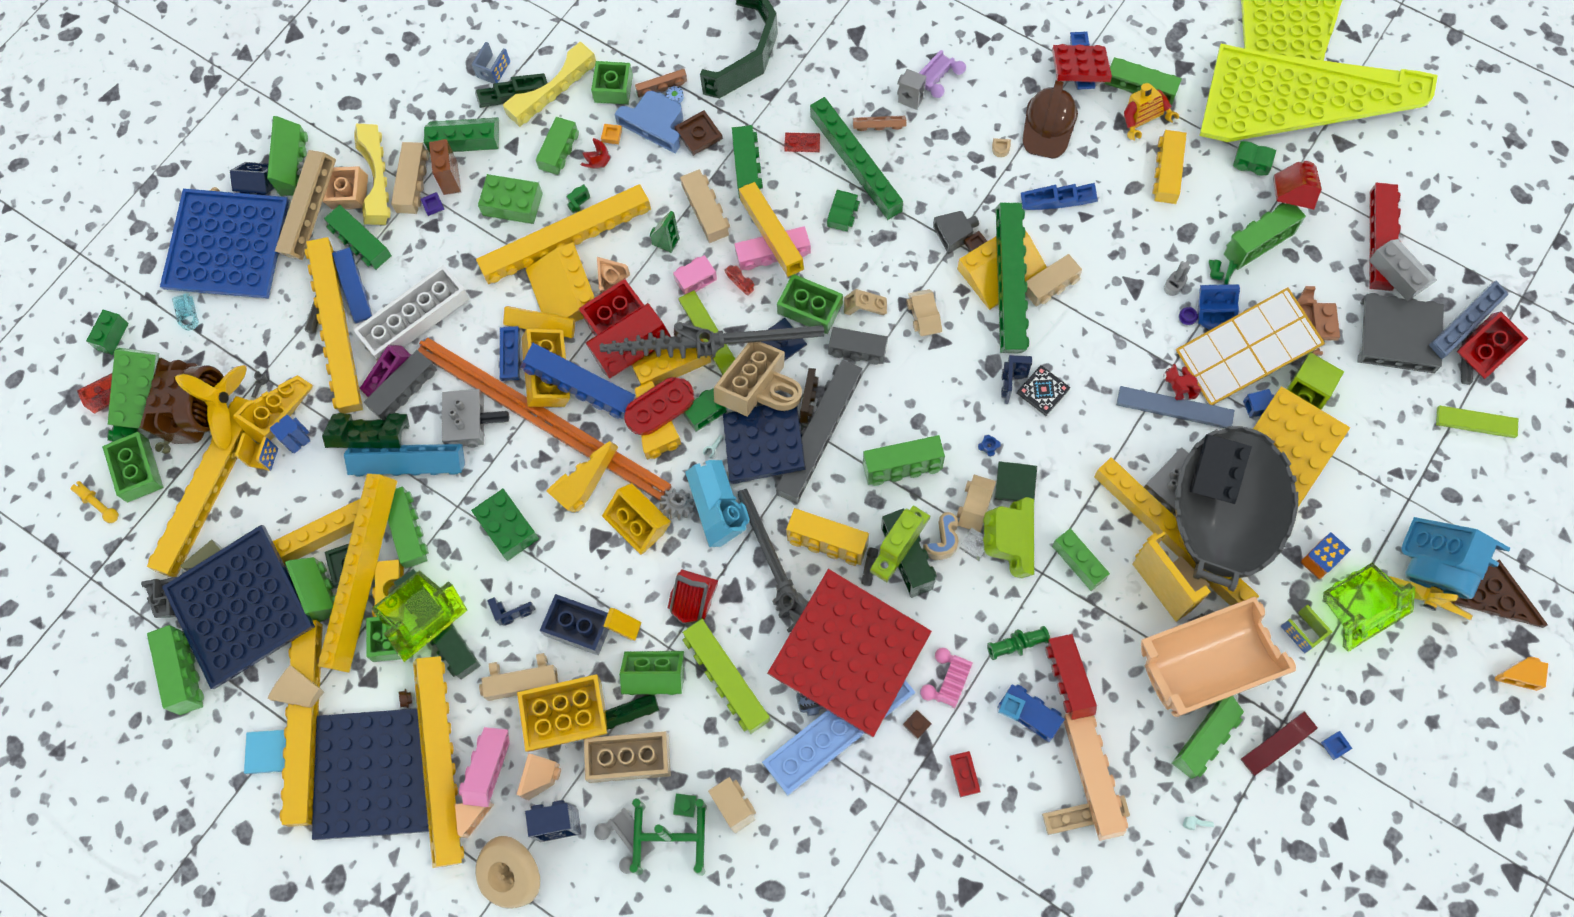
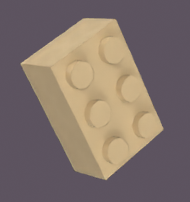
(735, 809)

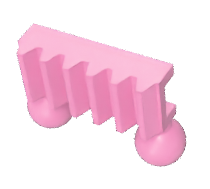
(953, 682)

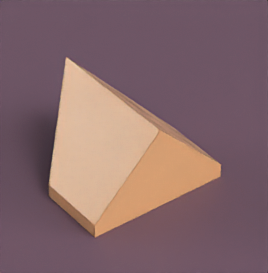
(610, 273)

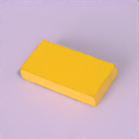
(622, 624)

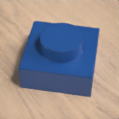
(1336, 745)

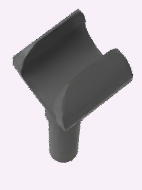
(260, 381)

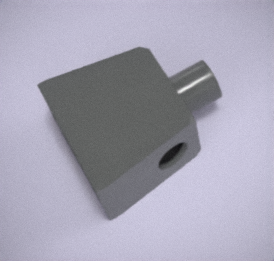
(954, 229)

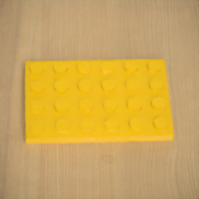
(1303, 434)

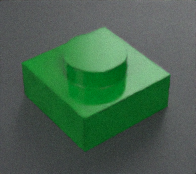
(684, 805)

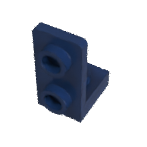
(497, 609)

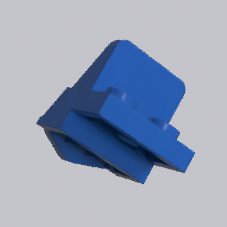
(1217, 304)

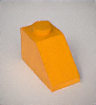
(1527, 673)

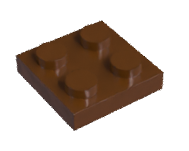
(698, 132)

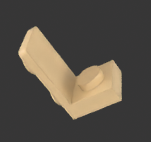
(864, 300)

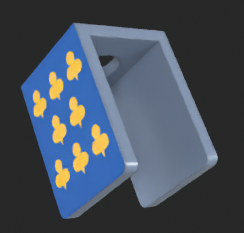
(497, 69)

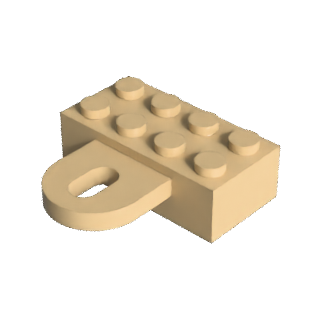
(755, 379)

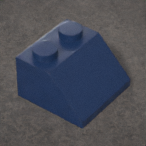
(251, 178)

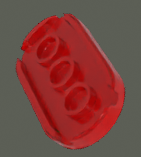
(659, 406)

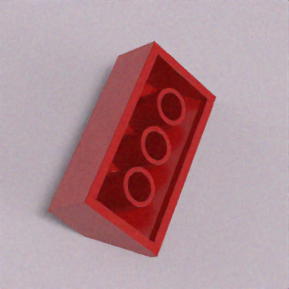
(1298, 185)
(637, 323)

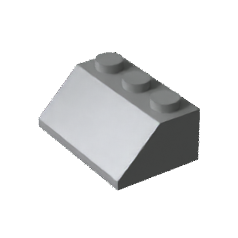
(1402, 269)

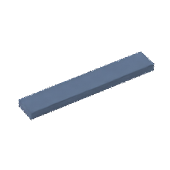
(1468, 319)
(1174, 408)

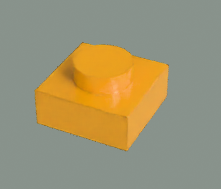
(611, 134)

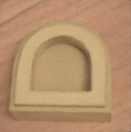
(1001, 147)

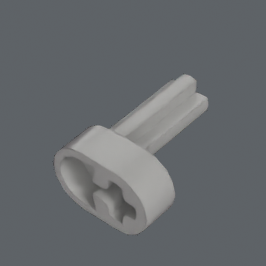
(1179, 277)

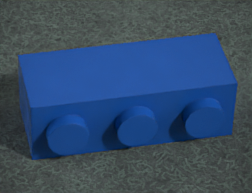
(1036, 715)

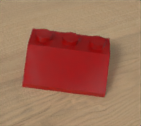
(610, 307)

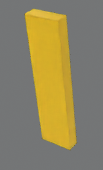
(537, 320)

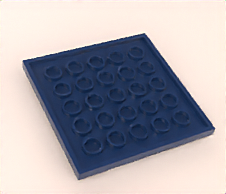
(237, 607)
(368, 775)

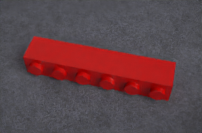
(1383, 227)

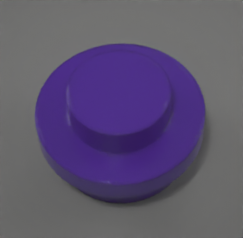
(1188, 316)

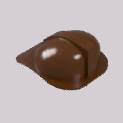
(1049, 122)

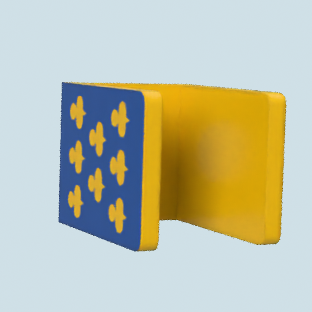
(256, 455)

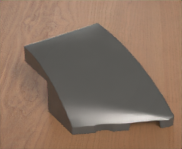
(157, 598)

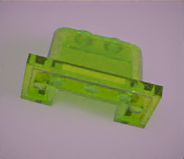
(1368, 604)
(418, 613)

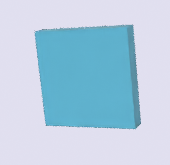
(264, 752)

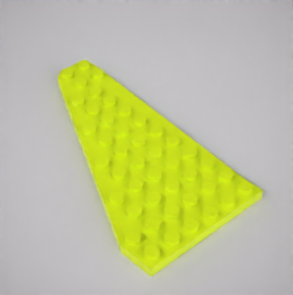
(1276, 94)

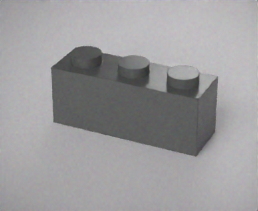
(857, 345)

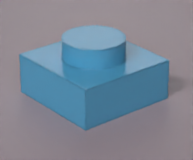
(1011, 706)

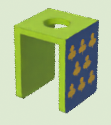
(1314, 622)

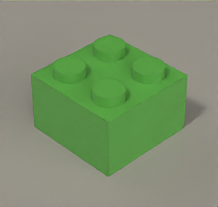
(612, 82)

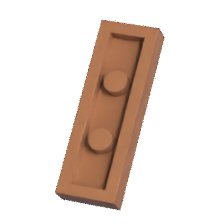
(661, 83)
(879, 123)

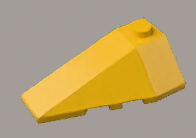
(577, 488)

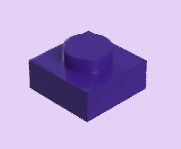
(432, 204)

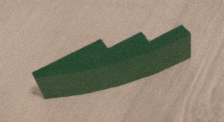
(504, 91)

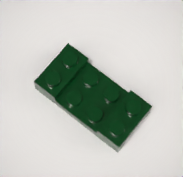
(360, 433)

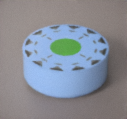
(675, 93)

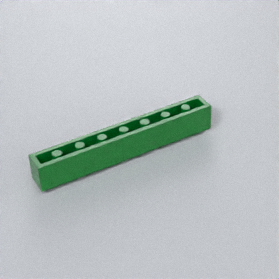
(856, 158)
(1011, 278)

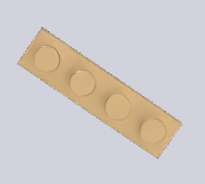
(1074, 817)

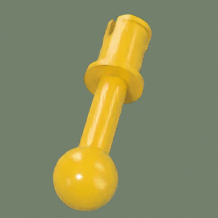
(108, 514)

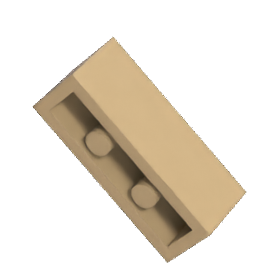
(1053, 280)

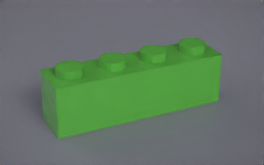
(1132, 76)
(405, 530)

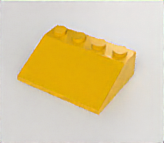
(980, 268)
(560, 282)
(562, 712)

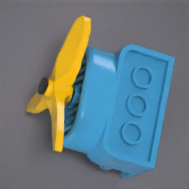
(1446, 562)

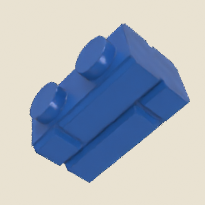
(291, 433)

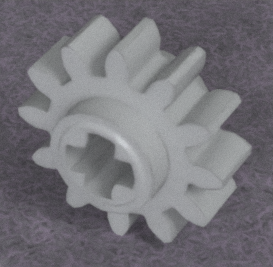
(676, 504)

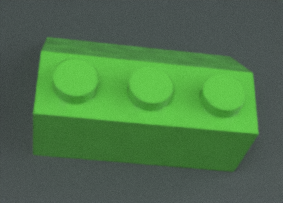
(312, 587)
(652, 672)

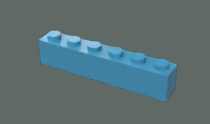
(405, 460)

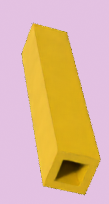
(771, 229)

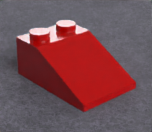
(1491, 344)

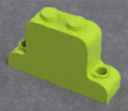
(1011, 536)
(899, 541)

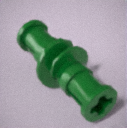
(1018, 642)

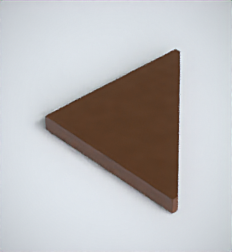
(1503, 597)

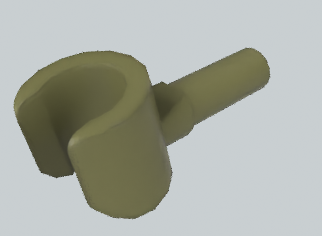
(158, 447)

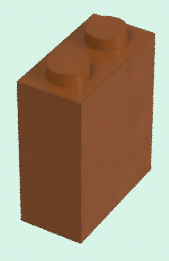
(444, 167)

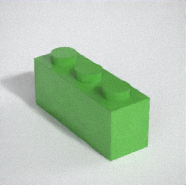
(557, 145)
(1080, 559)

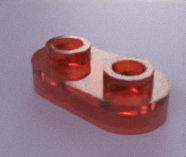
(735, 275)

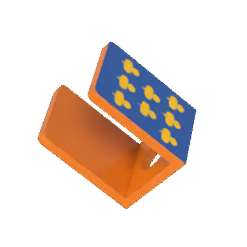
(1325, 555)

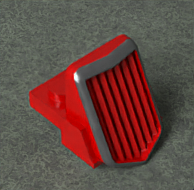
(691, 596)

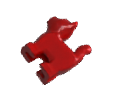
(1182, 384)

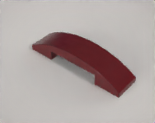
(1279, 743)

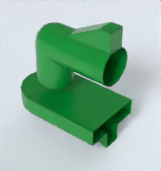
(1215, 268)

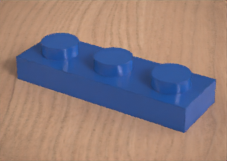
(509, 353)

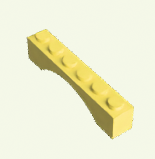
(526, 105)
(368, 144)

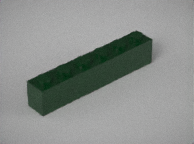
(450, 646)

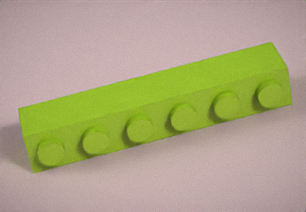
(726, 676)

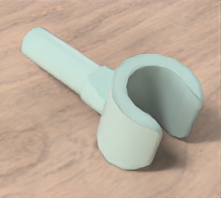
(713, 447)
(1191, 822)

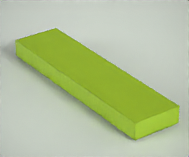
(1477, 421)

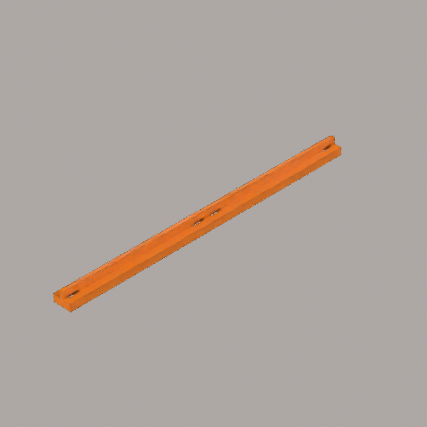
(560, 428)

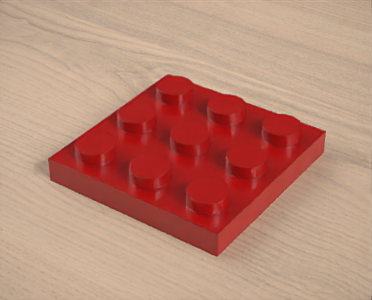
(1081, 63)

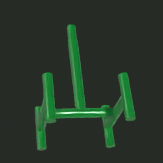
(665, 835)

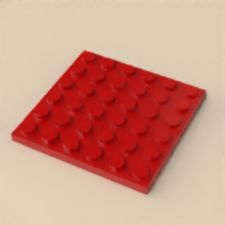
(849, 653)

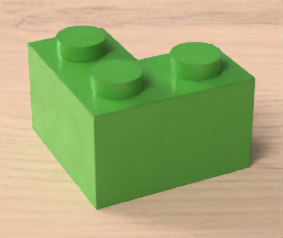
(377, 645)

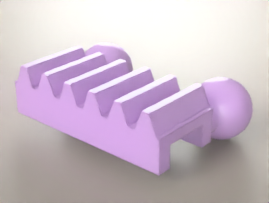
(937, 68)

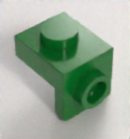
(577, 197)
(120, 432)

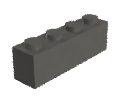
(400, 385)

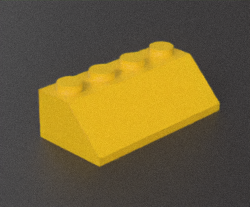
(663, 367)

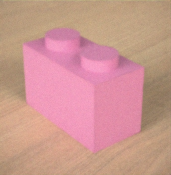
(695, 275)

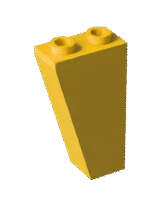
(661, 440)

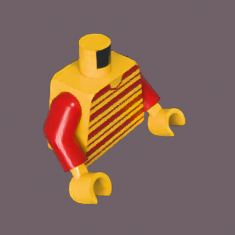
(1144, 107)

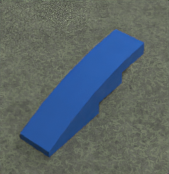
(1061, 197)
(352, 285)

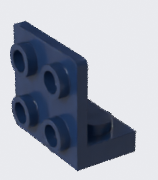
(1017, 368)

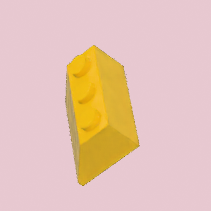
(635, 518)

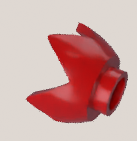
(597, 158)

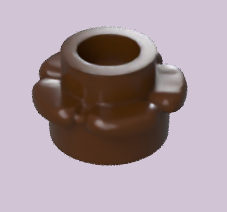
(405, 698)

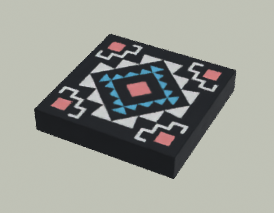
(1043, 390)

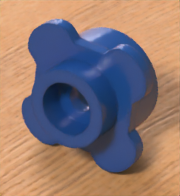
(988, 439)

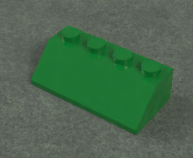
(464, 134)

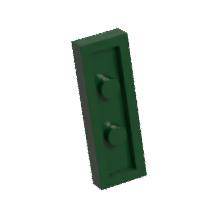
(631, 710)

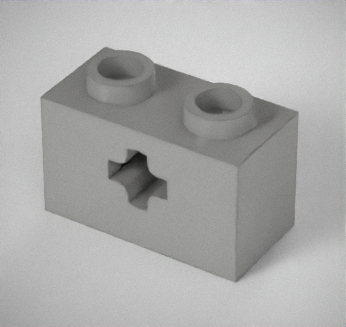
(911, 89)

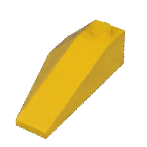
(262, 413)

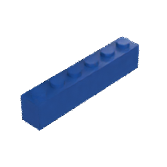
(576, 380)

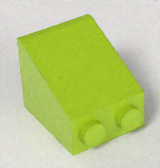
(1315, 380)

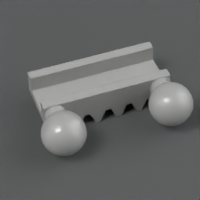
(624, 827)

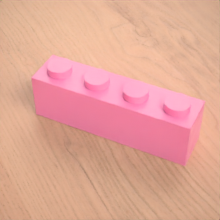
(757, 252)
(484, 767)

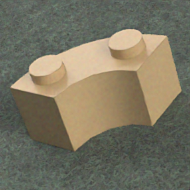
(924, 312)
(976, 502)

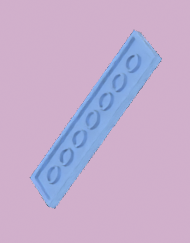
(818, 746)

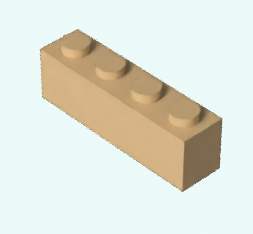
(410, 178)
(704, 205)

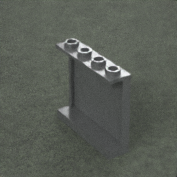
(1400, 333)

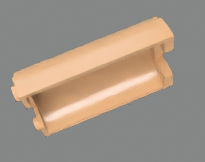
(1213, 658)

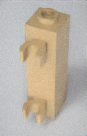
(508, 684)

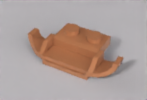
(1322, 316)

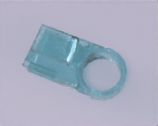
(185, 307)

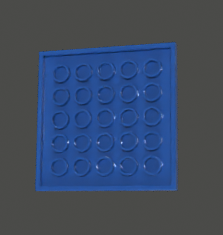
(224, 243)

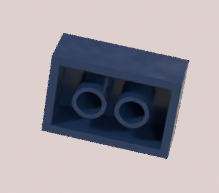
(575, 624)
(553, 821)

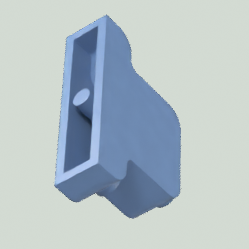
(653, 119)

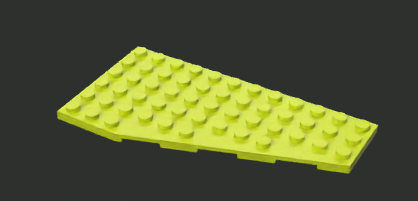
(1289, 26)

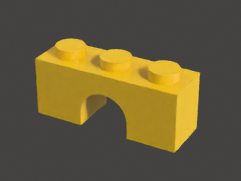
(384, 576)

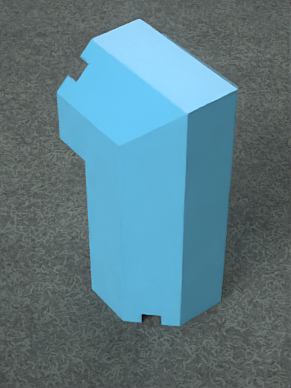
(715, 503)

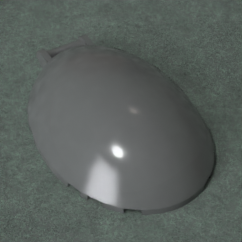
(1243, 535)

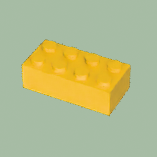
(538, 392)
(827, 537)

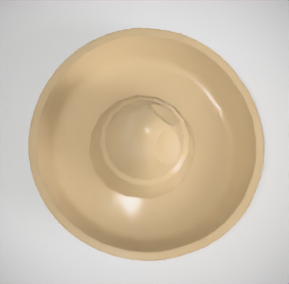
(507, 873)

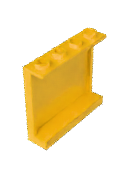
(1166, 579)

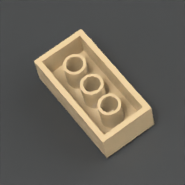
(627, 757)

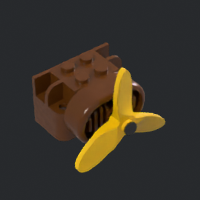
(190, 401)

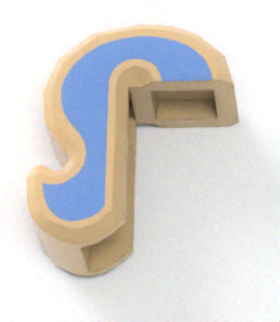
(949, 540)

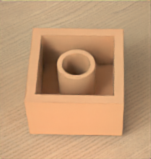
(346, 188)

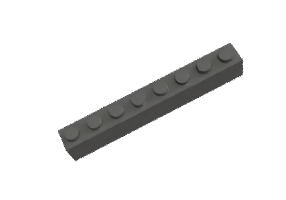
(821, 428)

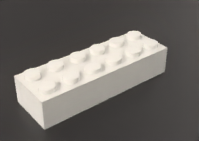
(412, 312)

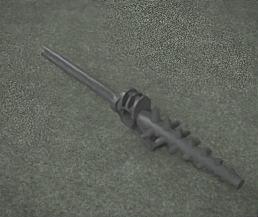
(689, 336)
(784, 588)

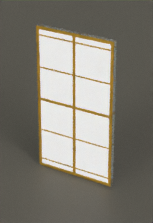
(1250, 346)

